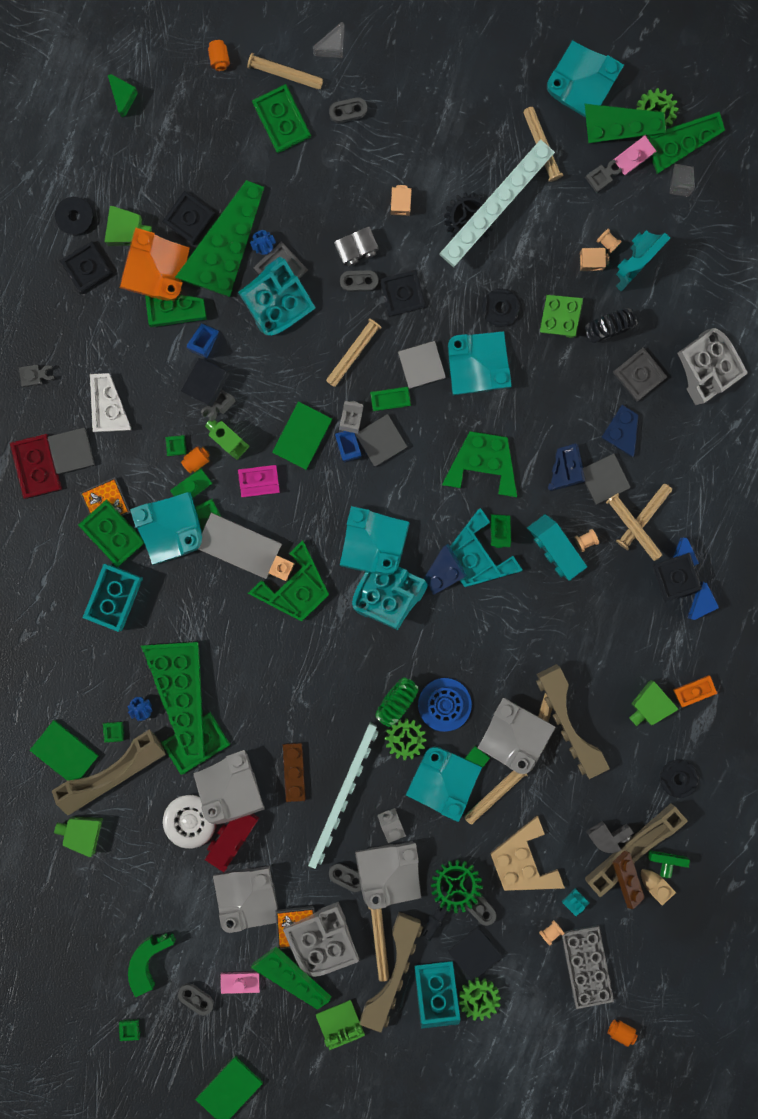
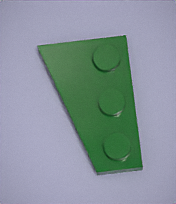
(174, 311)

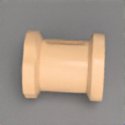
(609, 241)
(586, 540)
(551, 933)

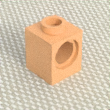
(401, 200)
(593, 259)
(281, 568)

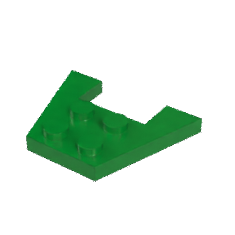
(485, 455)
(300, 593)

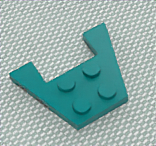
(475, 559)

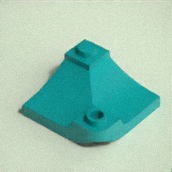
(583, 77)
(644, 249)
(276, 298)
(478, 363)
(168, 527)
(373, 541)
(388, 596)
(444, 782)

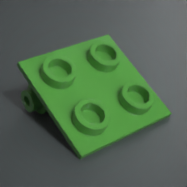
(561, 315)
(340, 1025)

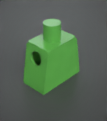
(121, 227)
(230, 441)
(651, 705)
(80, 834)

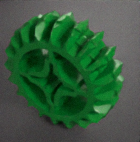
(396, 702)
(462, 880)

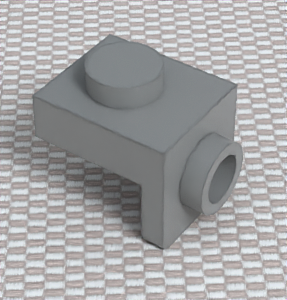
(351, 416)
(391, 825)

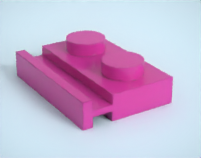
(258, 481)

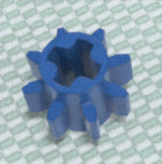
(262, 242)
(139, 708)

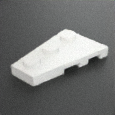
(106, 405)

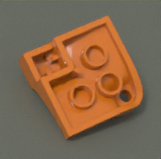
(153, 265)

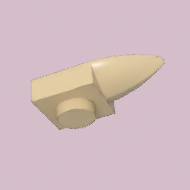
(657, 886)

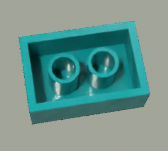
(112, 597)

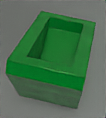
(123, 94)

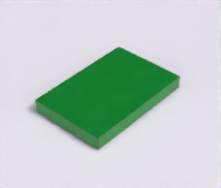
(281, 118)
(302, 435)
(111, 533)
(213, 743)
(64, 752)
(229, 1090)

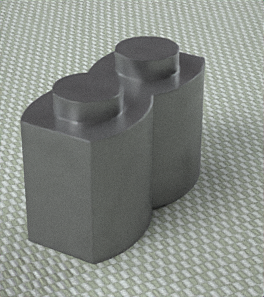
(356, 246)

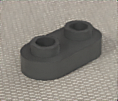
(347, 108)
(359, 280)
(345, 878)
(478, 910)
(194, 1001)

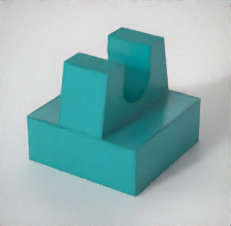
(575, 902)

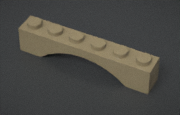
(556, 686)
(79, 792)
(654, 832)
(377, 1008)

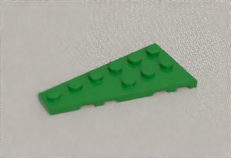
(220, 252)
(179, 686)

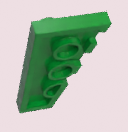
(288, 975)

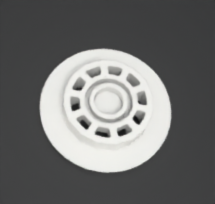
(189, 822)

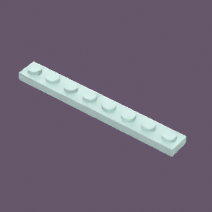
(496, 203)
(340, 803)

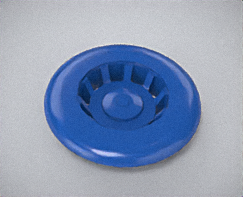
(444, 704)

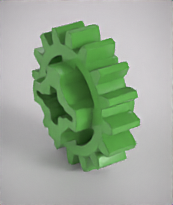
(664, 106)
(414, 739)
(483, 1006)

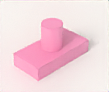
(635, 155)
(240, 982)

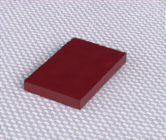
(35, 466)

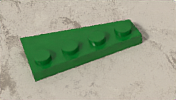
(614, 123)
(683, 139)

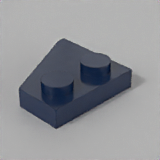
(622, 431)
(567, 469)
(444, 571)

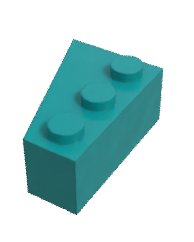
(557, 547)

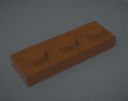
(294, 772)
(628, 879)

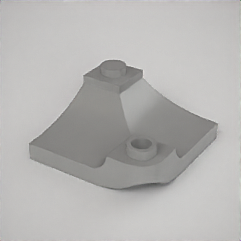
(710, 365)
(516, 736)
(228, 789)
(389, 874)
(245, 898)
(322, 941)

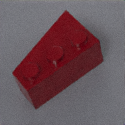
(230, 841)

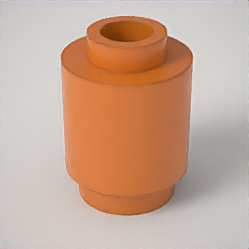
(218, 55)
(195, 459)
(622, 1033)

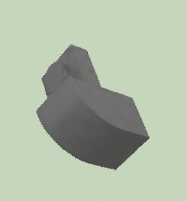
(609, 841)

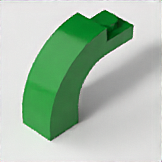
(138, 971)

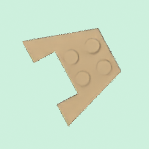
(516, 864)

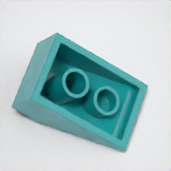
(437, 995)

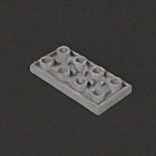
(239, 545)
(587, 967)

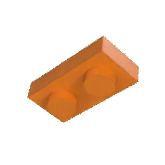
(695, 691)

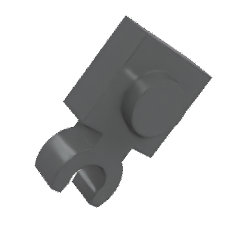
(601, 177)
(32, 375)
(221, 404)

